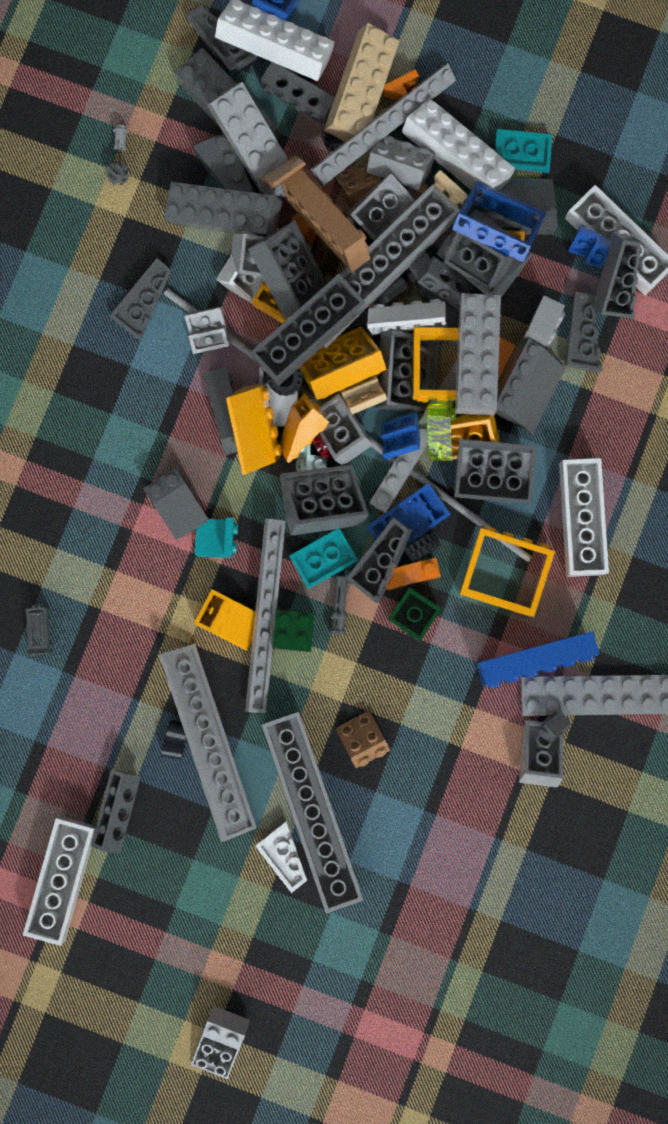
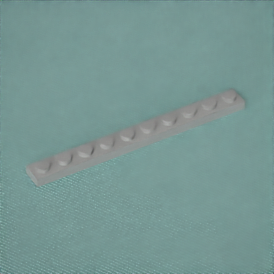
(382, 125)
(404, 463)
(265, 616)

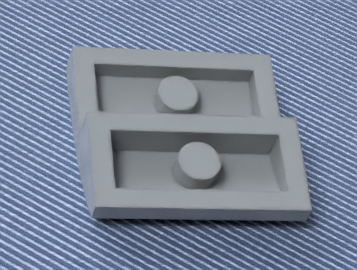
(207, 330)

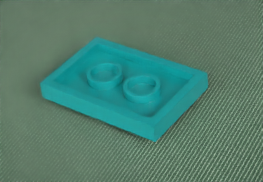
(524, 149)
(323, 558)

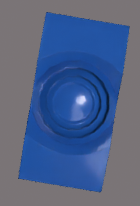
(419, 512)

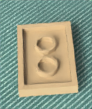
(450, 189)

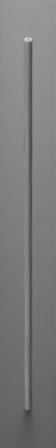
(378, 447)

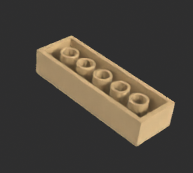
(361, 82)

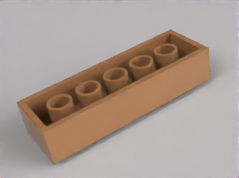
(326, 219)

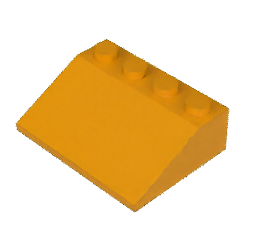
(342, 363)
(254, 427)

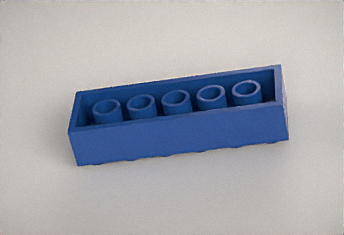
(542, 657)

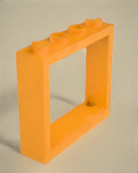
(428, 333)
(509, 538)

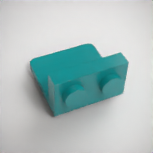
(216, 539)

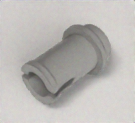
(120, 137)

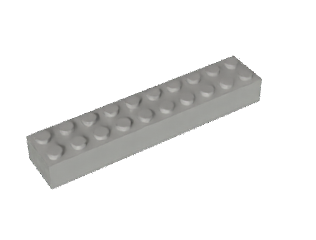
(401, 245)
(312, 812)

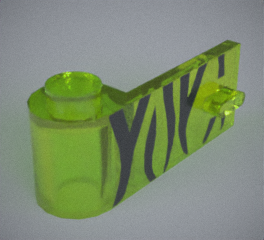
(439, 431)

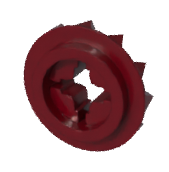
(320, 446)

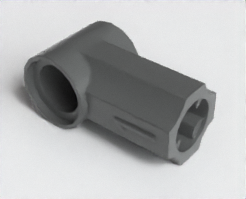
(393, 291)

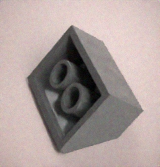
(477, 261)

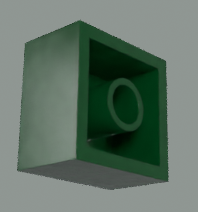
(414, 614)
(293, 631)

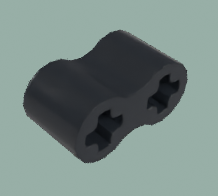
(175, 741)

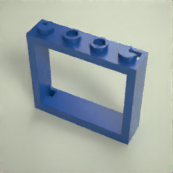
(505, 206)

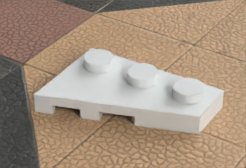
(283, 857)

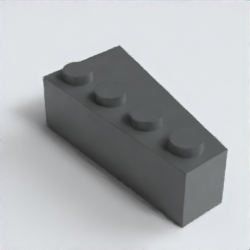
(618, 279)
(380, 561)

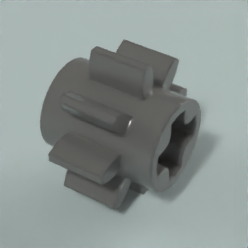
(118, 173)

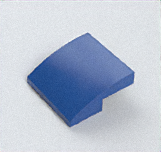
(591, 246)
(400, 435)

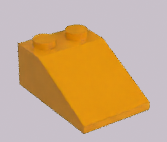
(474, 428)

